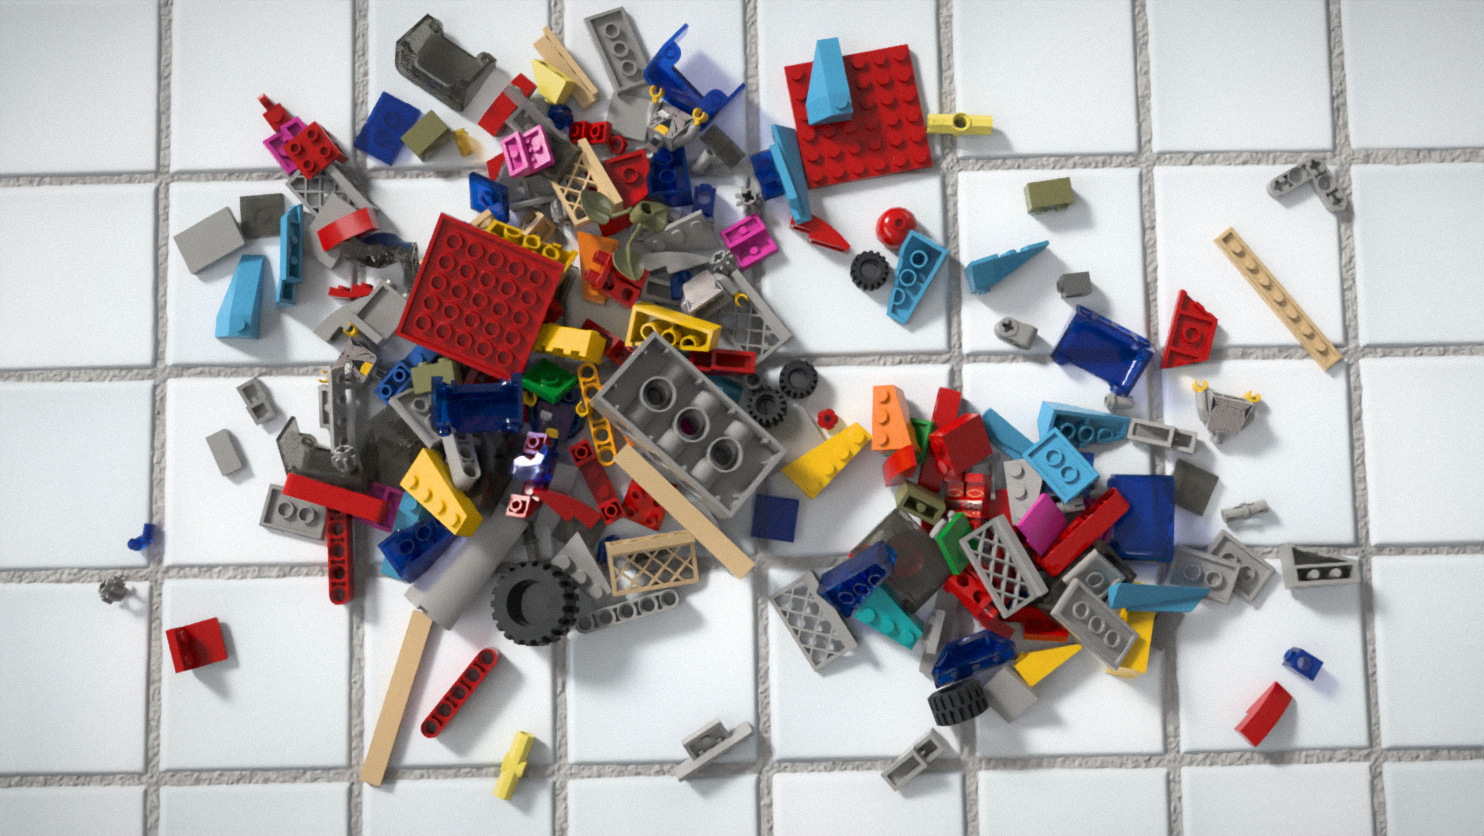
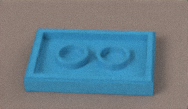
(1061, 465)

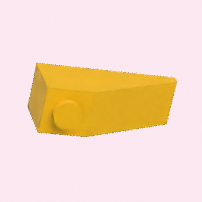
(1038, 663)

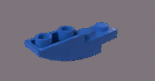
(400, 376)

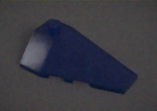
(669, 178)
(416, 548)

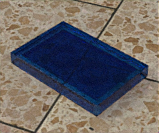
(385, 127)

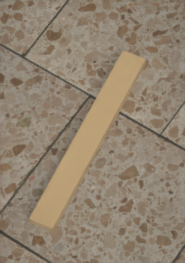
(1277, 299)
(683, 511)
(396, 698)

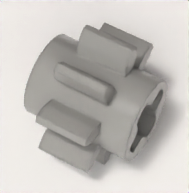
(748, 192)
(724, 262)
(344, 458)
(112, 590)

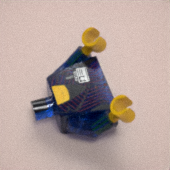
(556, 420)

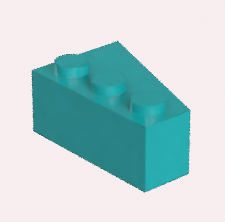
(885, 614)

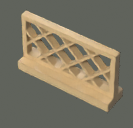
(599, 180)
(645, 545)

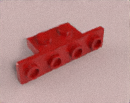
(1036, 625)

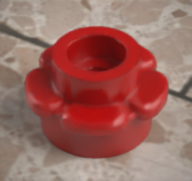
(623, 144)
(828, 425)

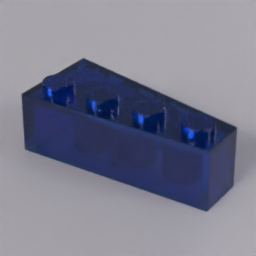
(857, 577)

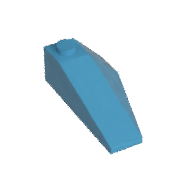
(828, 88)
(916, 269)
(990, 270)
(241, 306)
(1080, 424)
(408, 513)

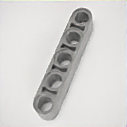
(462, 460)
(619, 618)

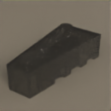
(494, 459)

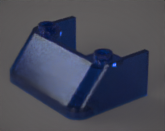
(678, 89)

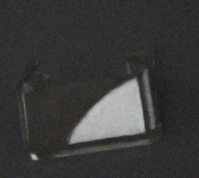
(303, 457)

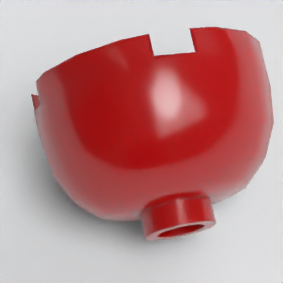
(895, 226)

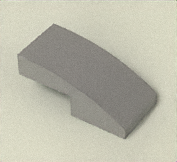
(257, 401)

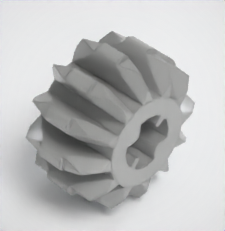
(559, 213)

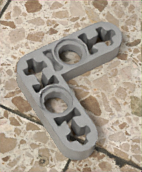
(1307, 174)

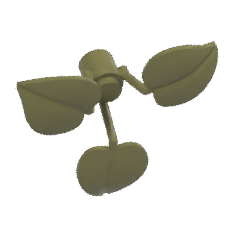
(645, 213)

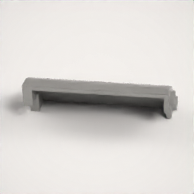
(465, 568)

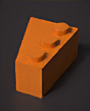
(588, 245)
(891, 421)

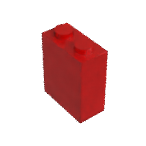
(960, 444)

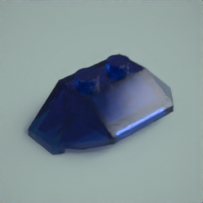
(972, 656)

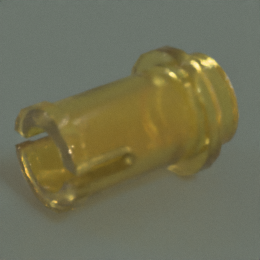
(462, 142)

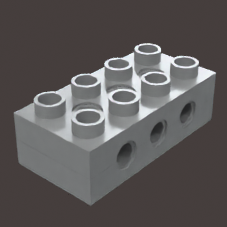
(714, 420)

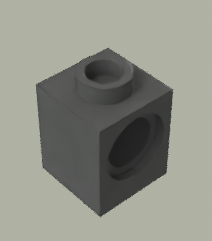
(1074, 285)

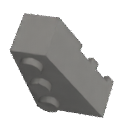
(1313, 569)

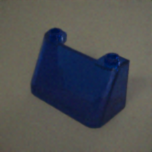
(1103, 349)
(477, 406)
(1148, 525)

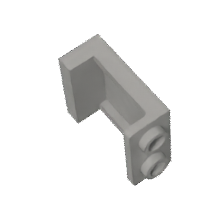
(380, 312)

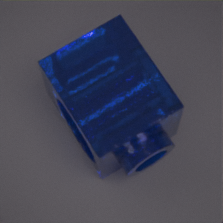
(704, 190)
(1310, 666)

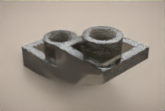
(723, 146)

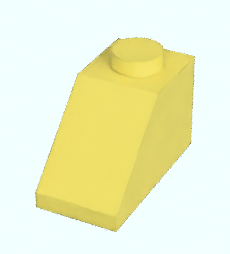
(552, 82)

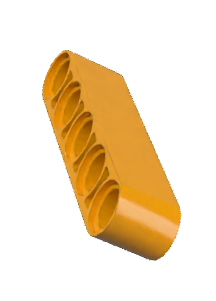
(597, 425)

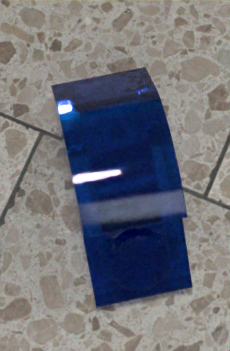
(765, 175)
(536, 471)

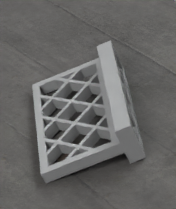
(341, 180)
(763, 310)
(1015, 557)
(834, 617)

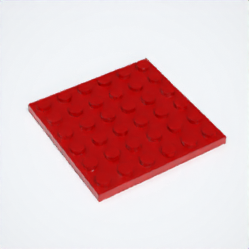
(885, 126)
(479, 298)

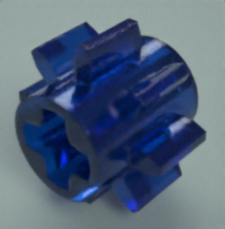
(561, 116)

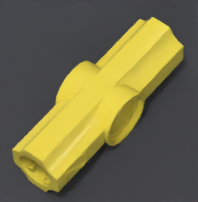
(972, 124)
(514, 765)

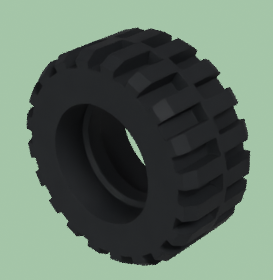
(508, 603)

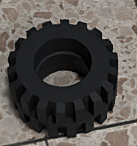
(958, 703)

